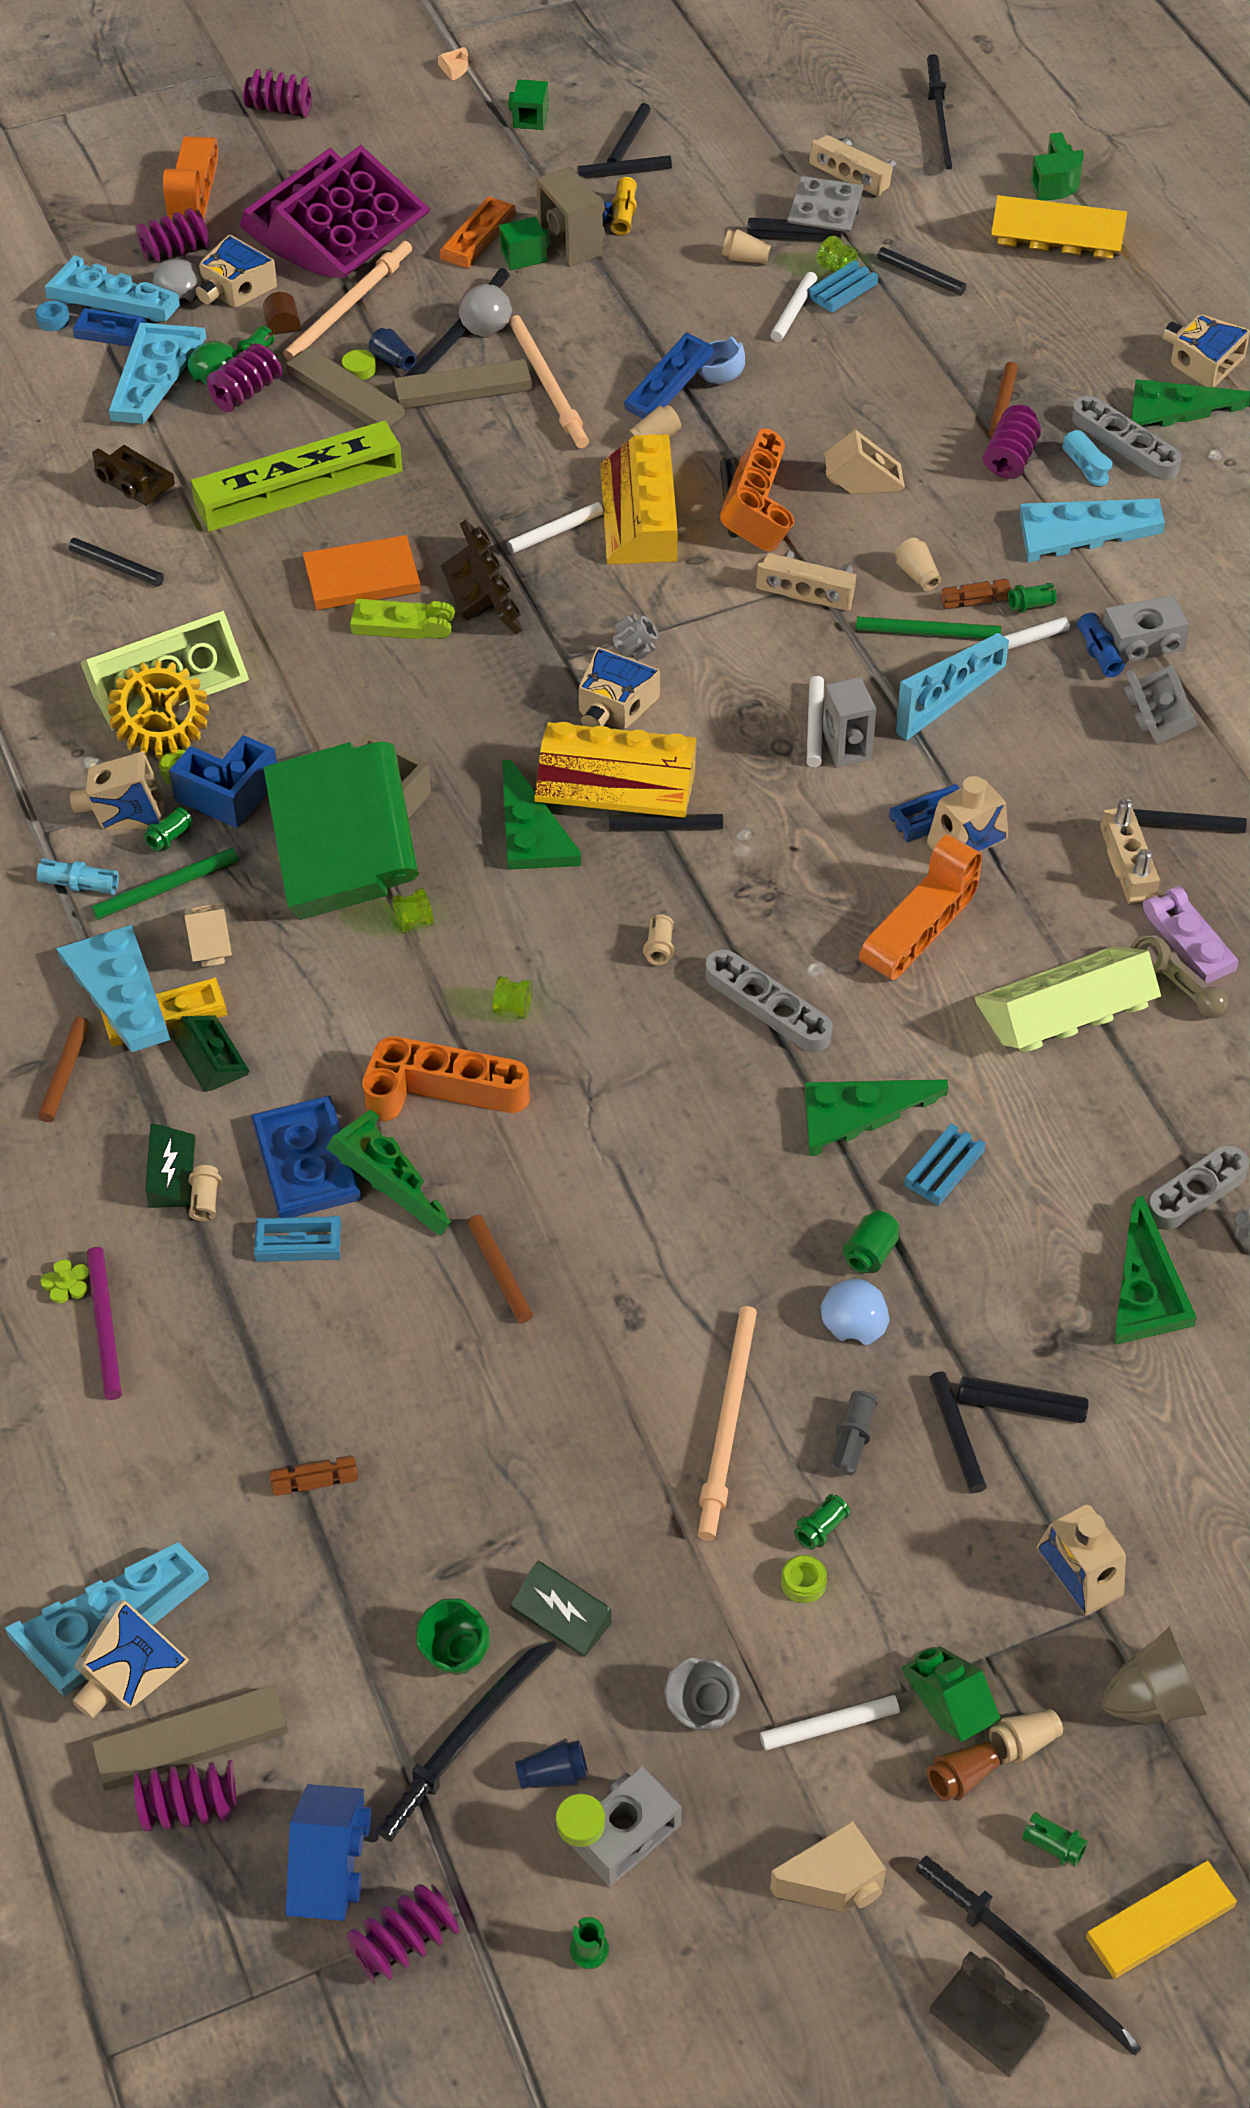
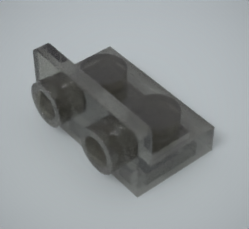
(991, 2013)

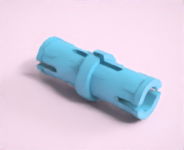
(77, 876)

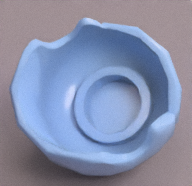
(725, 363)
(855, 1311)

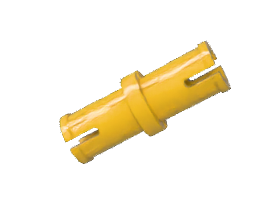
(623, 206)

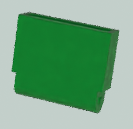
(340, 827)

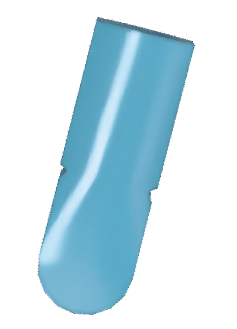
(1087, 457)

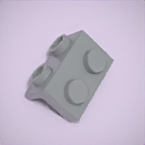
(1161, 704)

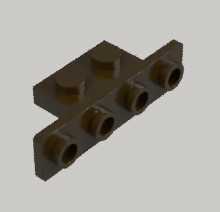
(476, 579)

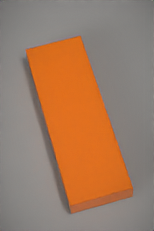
(477, 232)

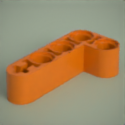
(193, 177)
(747, 506)
(926, 910)
(441, 1073)

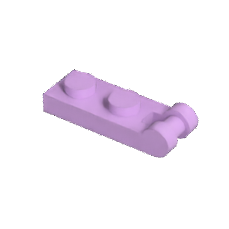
(1190, 935)

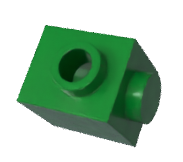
(529, 104)
(524, 243)

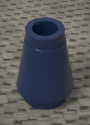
(390, 348)
(553, 1766)

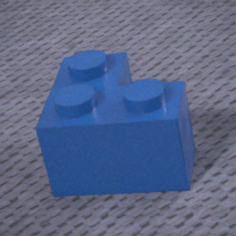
(225, 786)
(322, 1848)

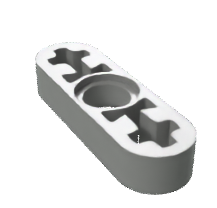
(1204, 1171)

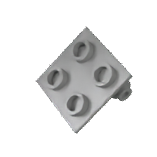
(826, 204)

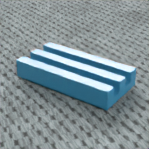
(838, 284)
(961, 1141)
(297, 1245)

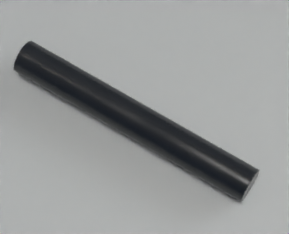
(629, 133)
(625, 166)
(921, 271)
(115, 561)
(1191, 821)
(663, 822)
(957, 1432)

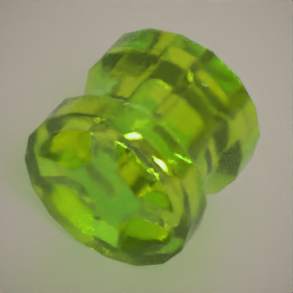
(835, 254)
(412, 910)
(512, 997)

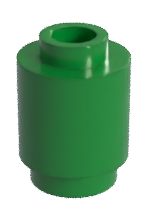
(871, 1242)

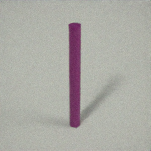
(104, 1323)

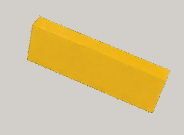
(189, 1000)
(1161, 1919)

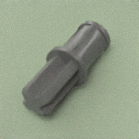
(853, 1433)

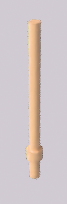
(385, 266)
(568, 417)
(714, 1493)

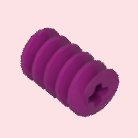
(278, 93)
(172, 234)
(243, 377)
(1012, 442)
(185, 1796)
(402, 1931)

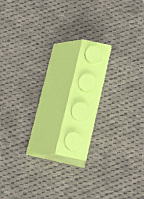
(200, 646)
(1070, 997)

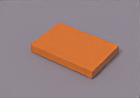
(361, 572)

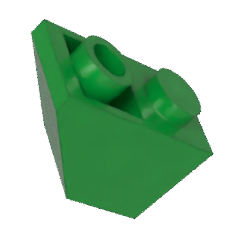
(952, 1692)

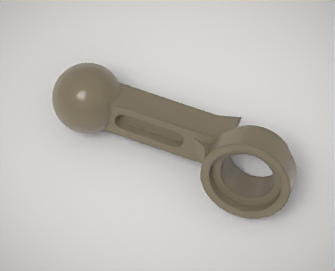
(1209, 999)

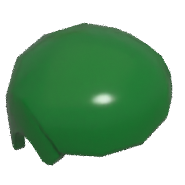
(209, 358)
(452, 1636)

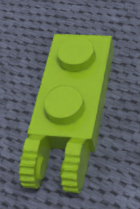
(401, 619)

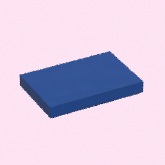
(296, 1160)

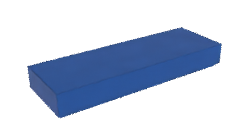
(669, 375)

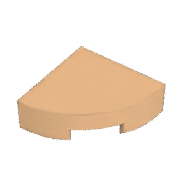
(454, 63)

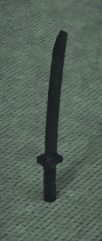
(936, 93)
(452, 335)
(427, 1776)
(979, 1910)

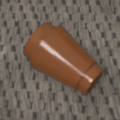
(961, 1770)

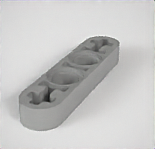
(1157, 458)
(764, 1003)

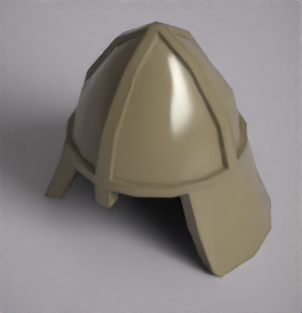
(1153, 1685)

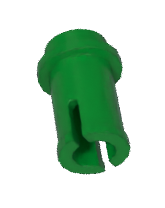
(258, 338)
(1030, 597)
(163, 833)
(812, 1530)
(1055, 1840)
(589, 1946)

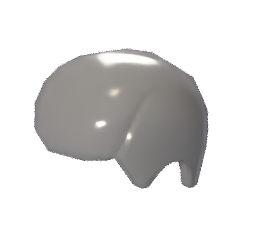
(179, 277)
(485, 310)
(702, 1693)

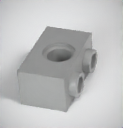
(1147, 628)
(849, 722)
(655, 1819)

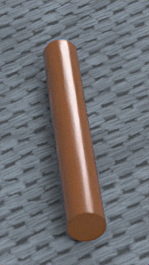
(1004, 394)
(63, 1069)
(500, 1269)

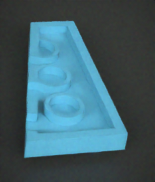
(101, 290)
(151, 369)
(1073, 524)
(946, 683)
(119, 985)
(63, 1631)

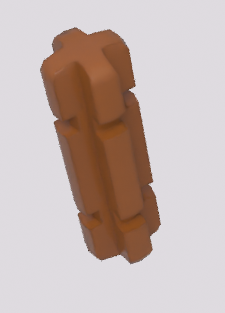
(975, 593)
(313, 1475)

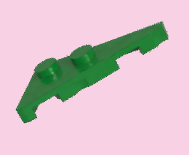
(1181, 402)
(532, 831)
(852, 1107)
(387, 1169)
(1150, 1290)

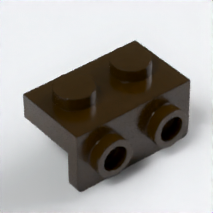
(132, 474)

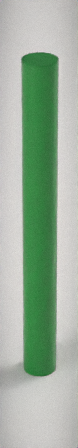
(928, 628)
(164, 883)

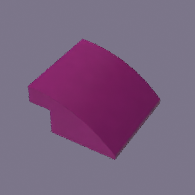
(334, 213)

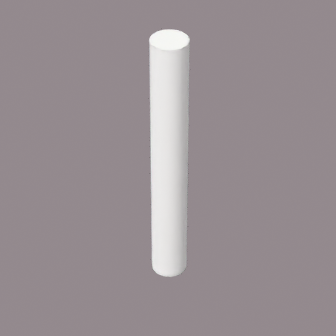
(793, 307)
(554, 528)
(1037, 632)
(815, 721)
(829, 1722)

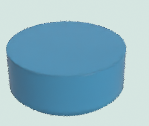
(52, 315)

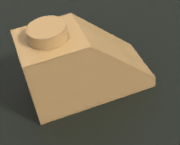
(862, 466)
(208, 934)
(832, 1873)

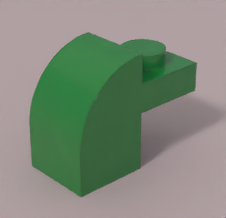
(1058, 171)

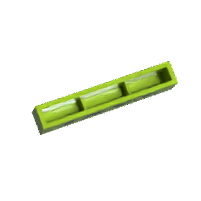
(296, 475)

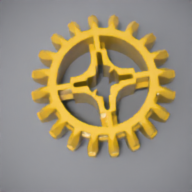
(178, 690)

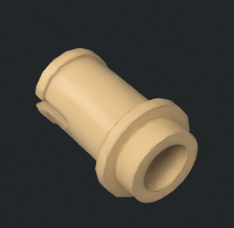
(659, 947)
(204, 1192)

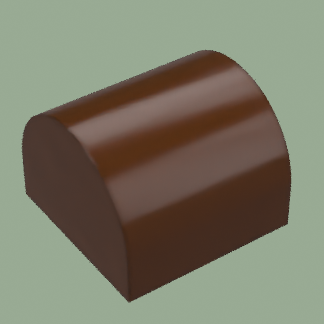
(281, 313)

